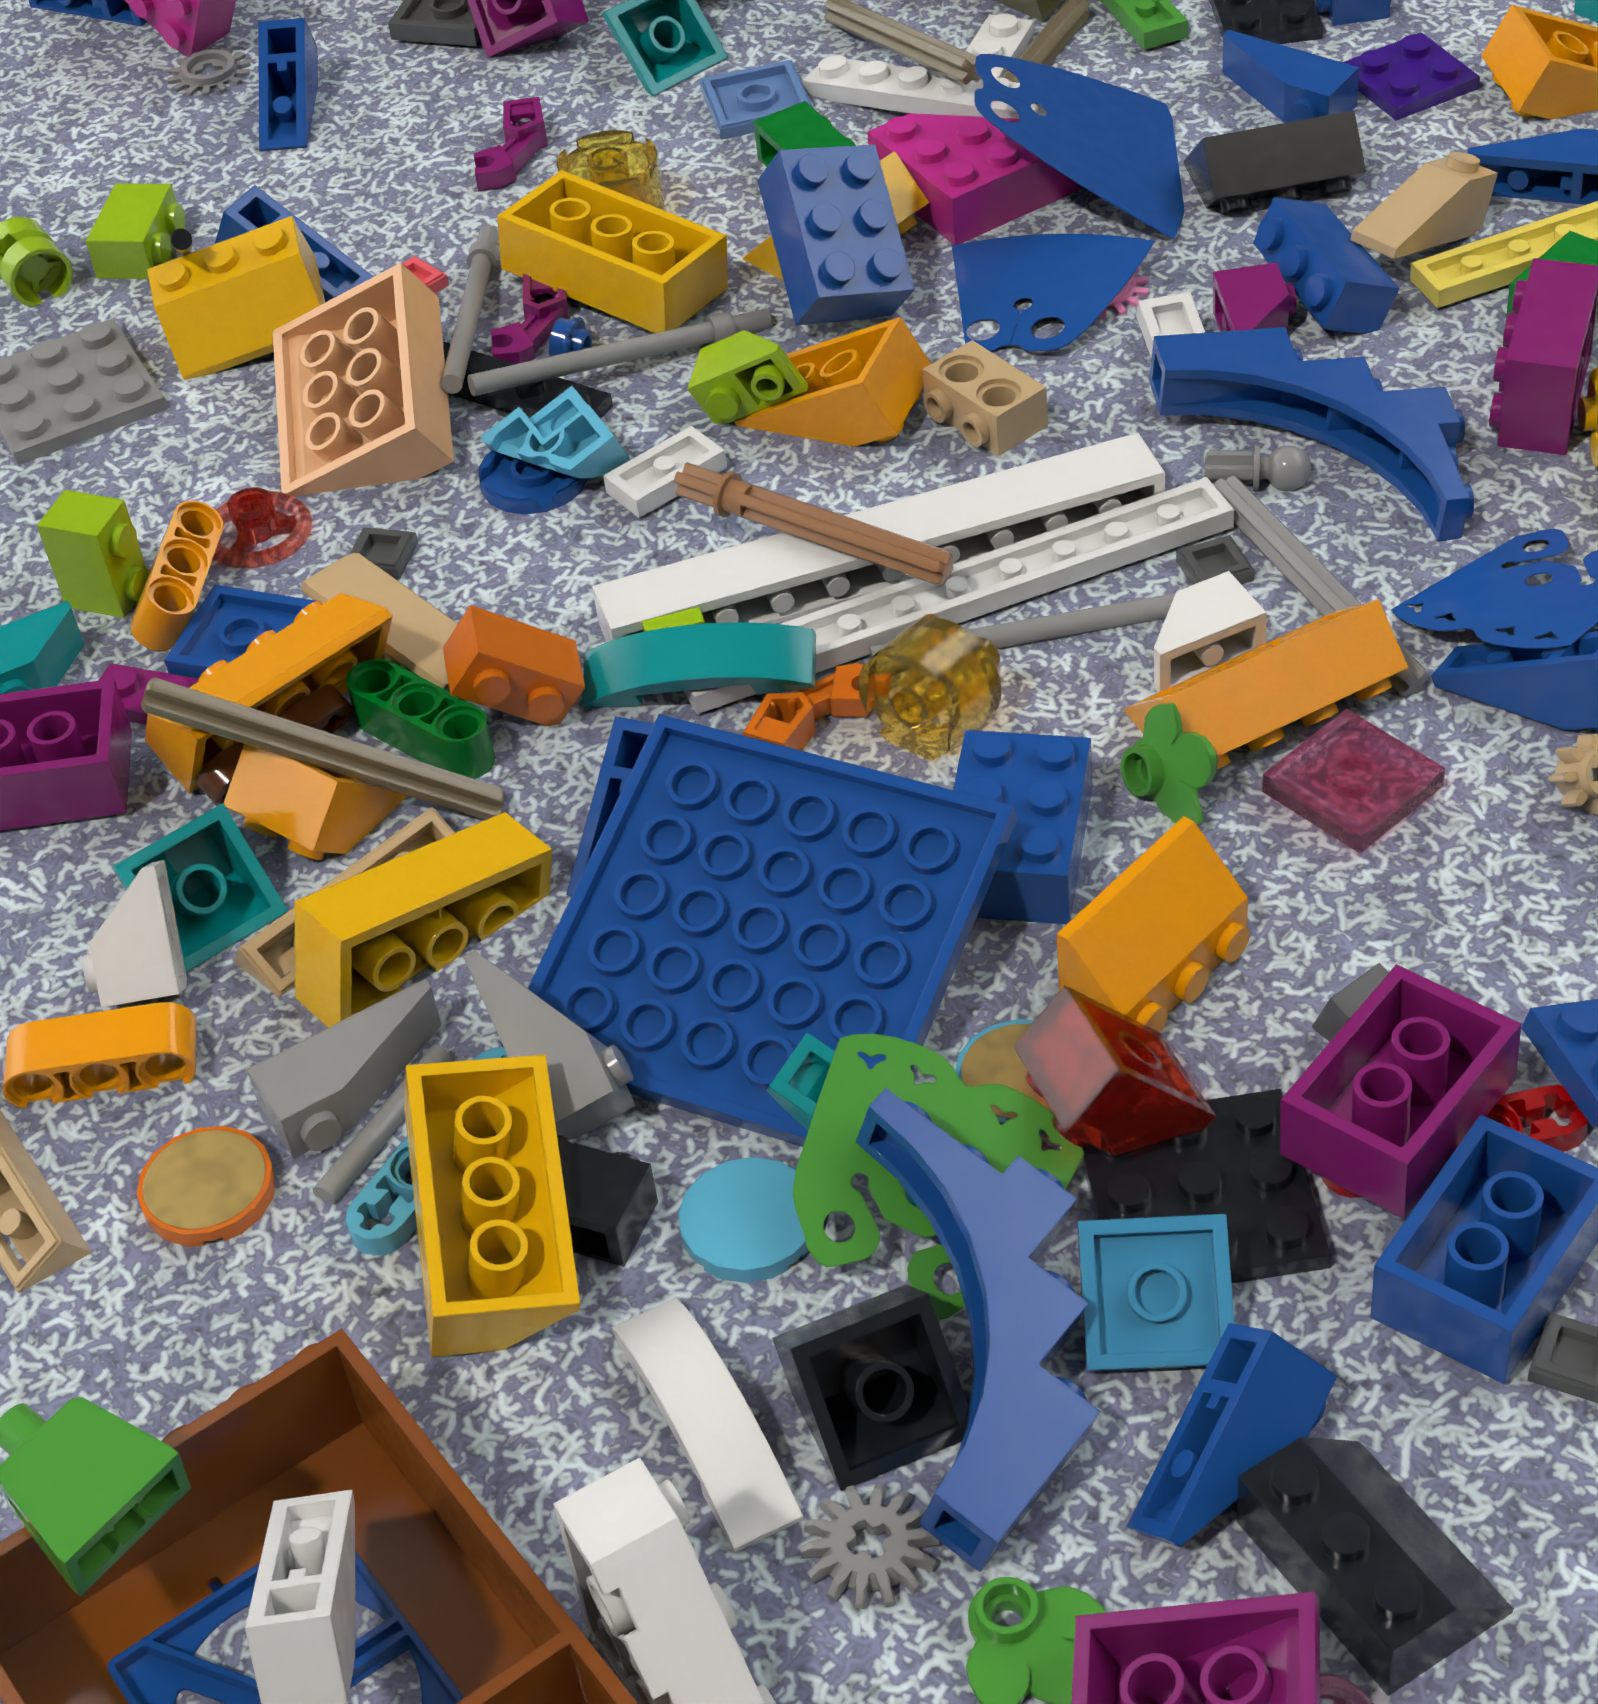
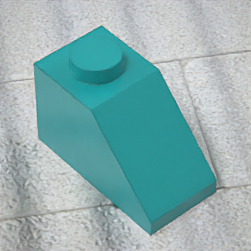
(38, 649)

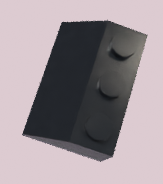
(1277, 161)
(1370, 1554)

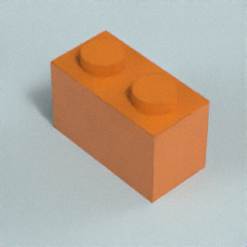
(513, 667)

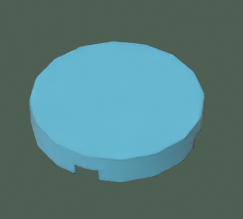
(743, 1220)

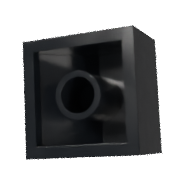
(875, 1384)

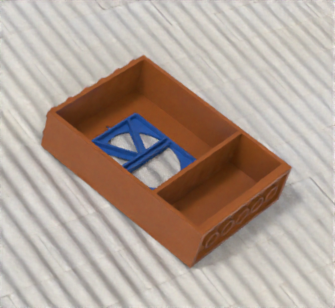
(422, 1562)

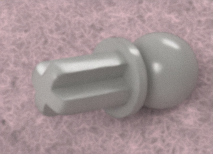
(1285, 467)

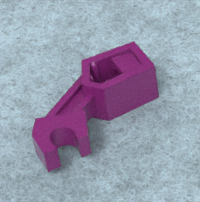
(499, 164)
(518, 341)

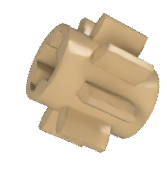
(1574, 773)

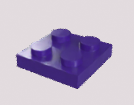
(1412, 76)

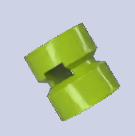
(31, 261)

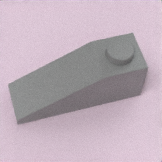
(583, 1072)
(339, 1073)

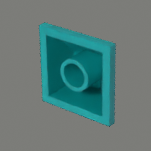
(664, 40)
(213, 884)

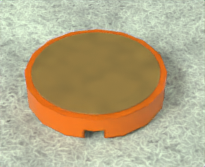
(206, 1185)

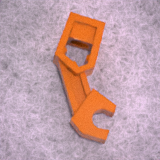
(791, 717)

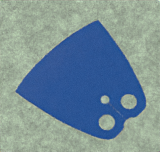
(1093, 134)

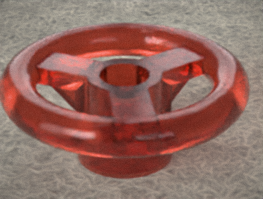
(258, 521)

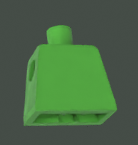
(86, 1484)

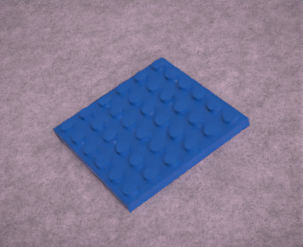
(761, 904)

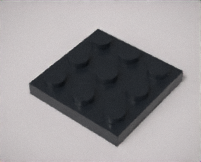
(1221, 1170)

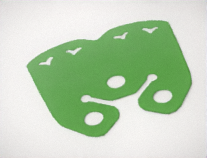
(962, 1111)

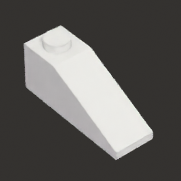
(305, 1602)

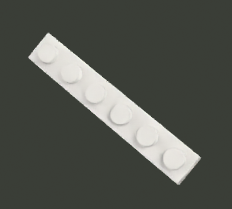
(900, 88)

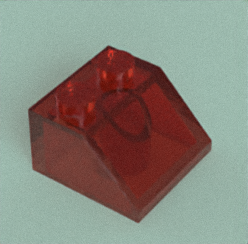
(1108, 1076)

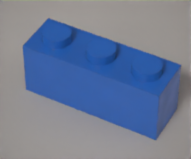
(1327, 269)

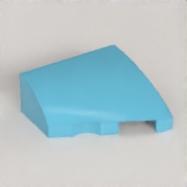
(559, 437)

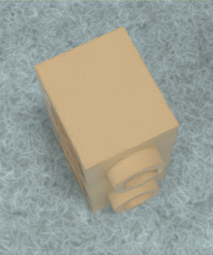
(984, 398)

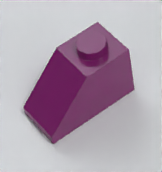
(1252, 298)

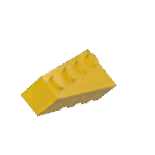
(397, 918)

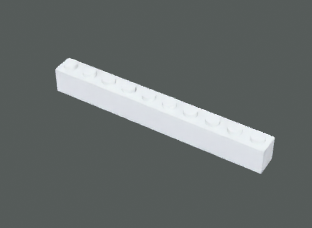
(794, 577)

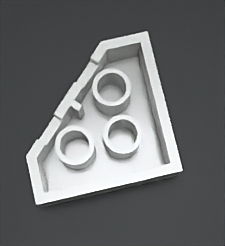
(649, 1594)

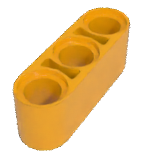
(177, 575)
(100, 1052)

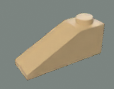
(1431, 208)

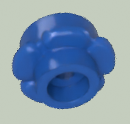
(569, 336)

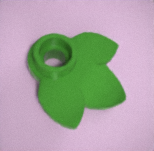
(1169, 764)
(1030, 1655)

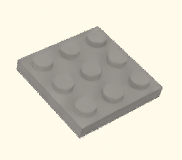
(73, 391)

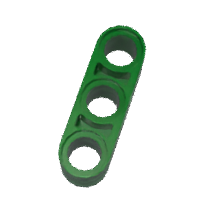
(420, 718)

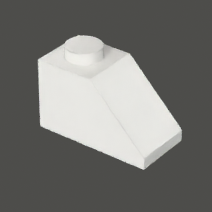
(1206, 628)
(138, 945)

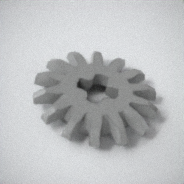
(198, 61)
(861, 1570)

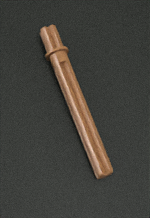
(732, 495)

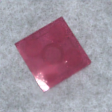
(1353, 780)

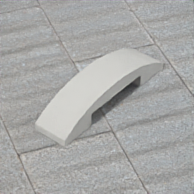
(710, 1423)

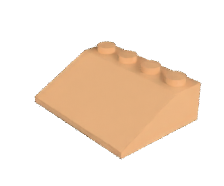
(363, 388)

